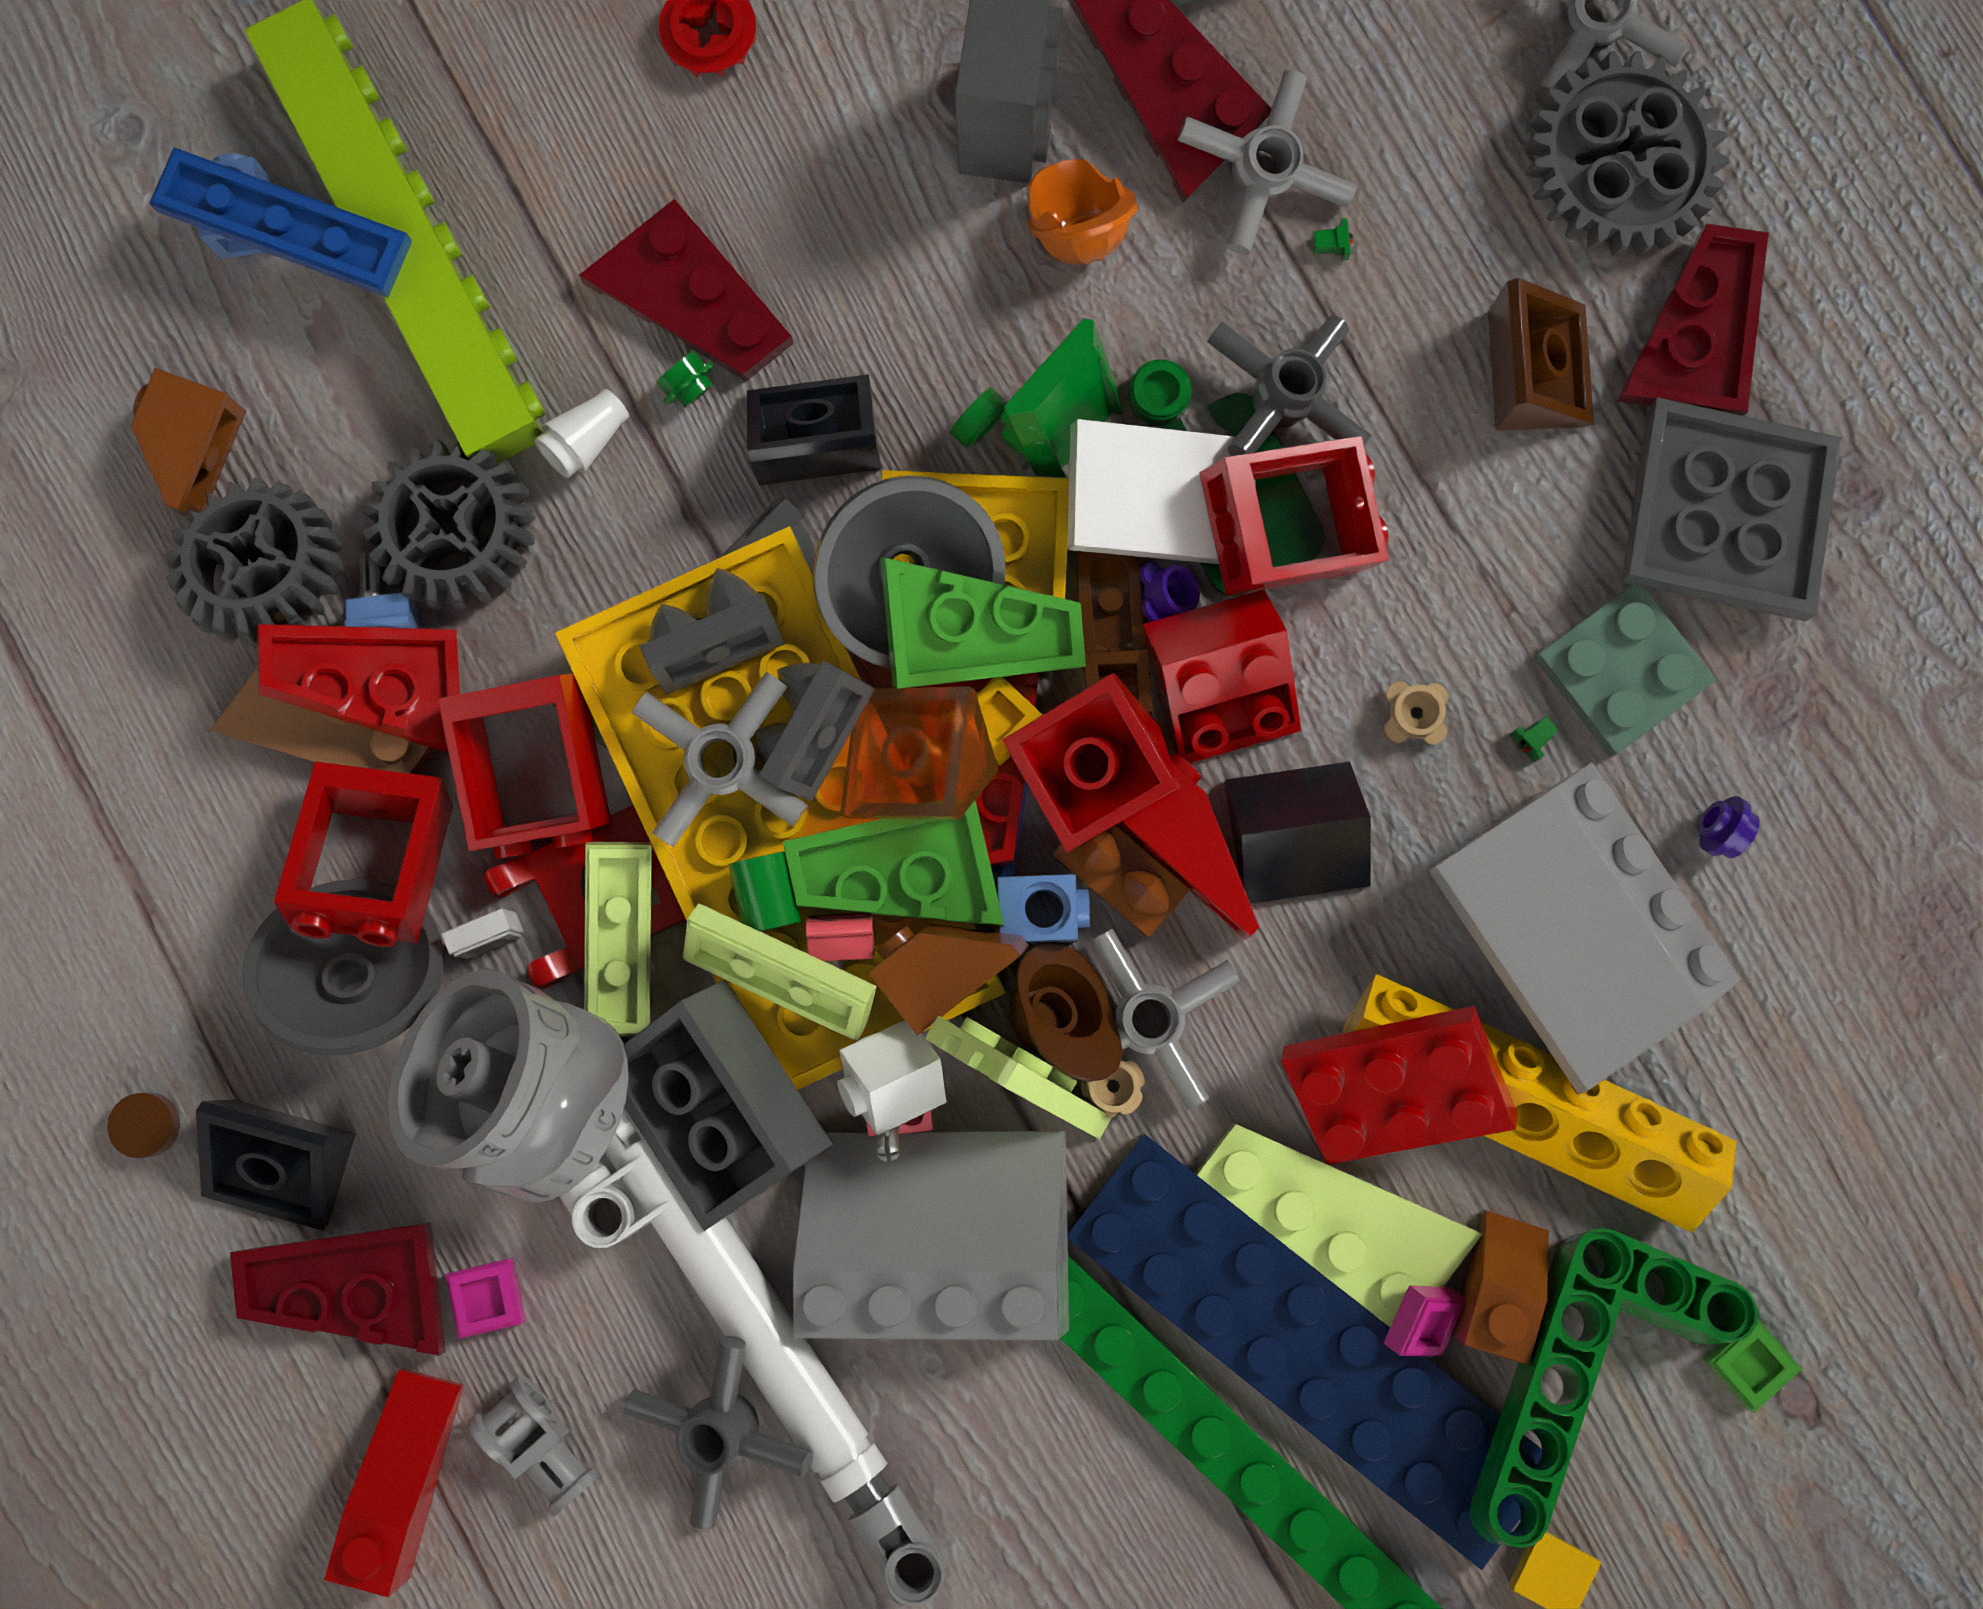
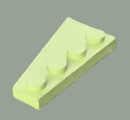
(1338, 1223)

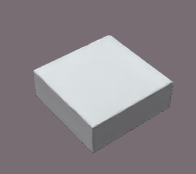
(483, 934)

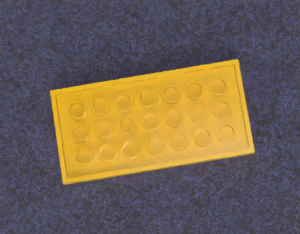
(732, 826)

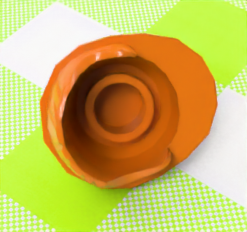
(1078, 211)

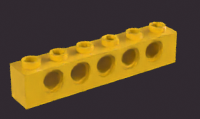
(1595, 1136)

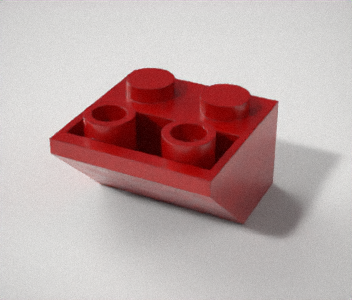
(1224, 676)

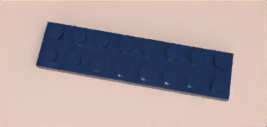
(1297, 1341)

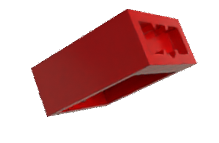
(1239, 524)
(475, 775)
(369, 795)

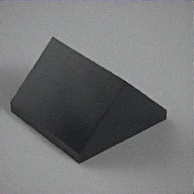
(812, 430)
(1300, 832)
(270, 1161)

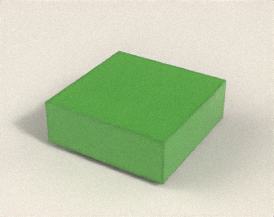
(1753, 1367)

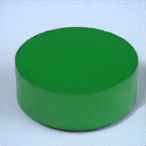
(1160, 392)
(978, 418)

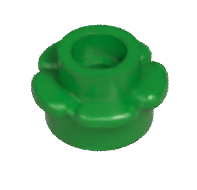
(686, 380)

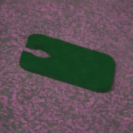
(1286, 512)

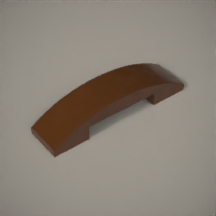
(1113, 622)

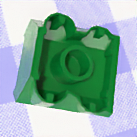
(1066, 387)

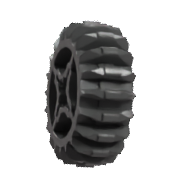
(252, 533)
(429, 539)

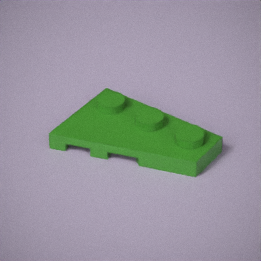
(972, 628)
(898, 870)

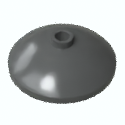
(889, 518)
(300, 981)

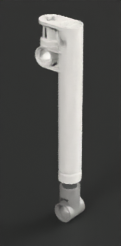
(778, 1363)

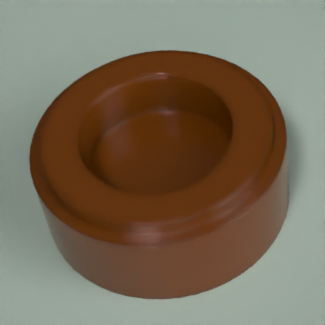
(143, 1125)

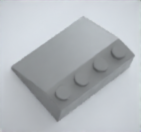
(1585, 927)
(935, 1244)

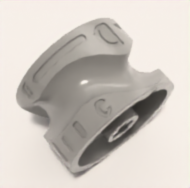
(508, 1087)

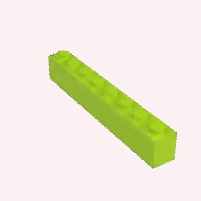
(366, 177)

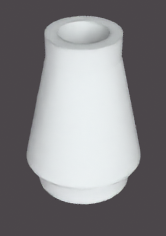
(580, 434)

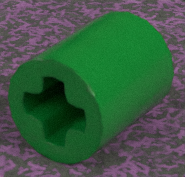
(764, 891)

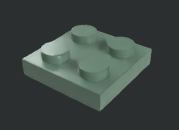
(1624, 669)

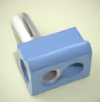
(375, 608)

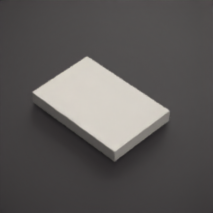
(1141, 491)

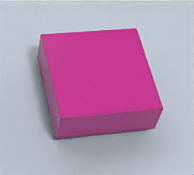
(485, 1297)
(1425, 1321)

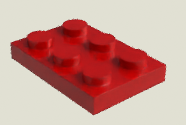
(1400, 1086)

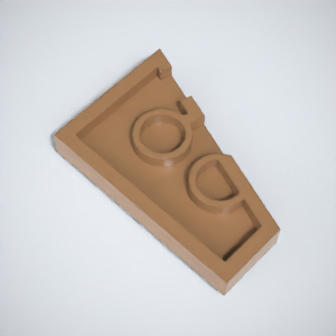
(315, 735)

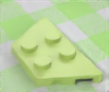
(1017, 1072)

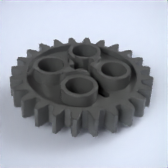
(1638, 205)

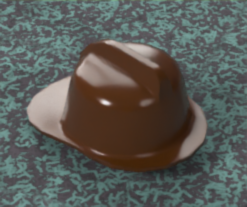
(1065, 1013)

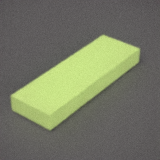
(618, 933)
(778, 972)

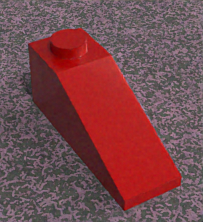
(1189, 843)
(395, 1486)

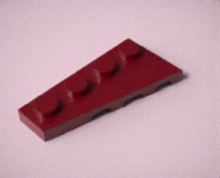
(1171, 74)

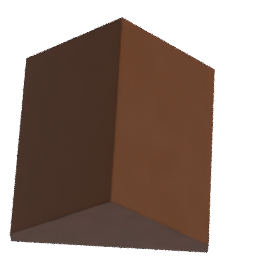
(1539, 359)

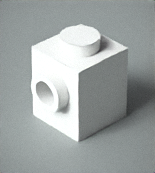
(891, 1077)

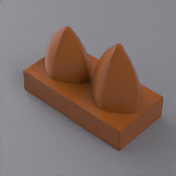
(1125, 878)

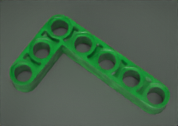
(1579, 1362)

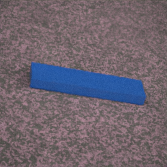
(280, 222)

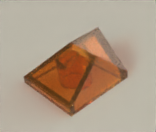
(917, 755)

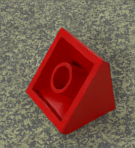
(1093, 761)

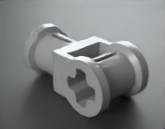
(532, 1444)

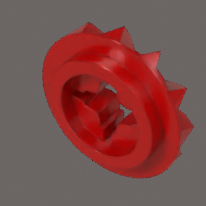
(723, 51)

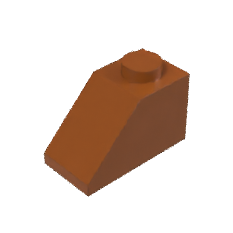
(184, 437)
(940, 968)
(1505, 1288)

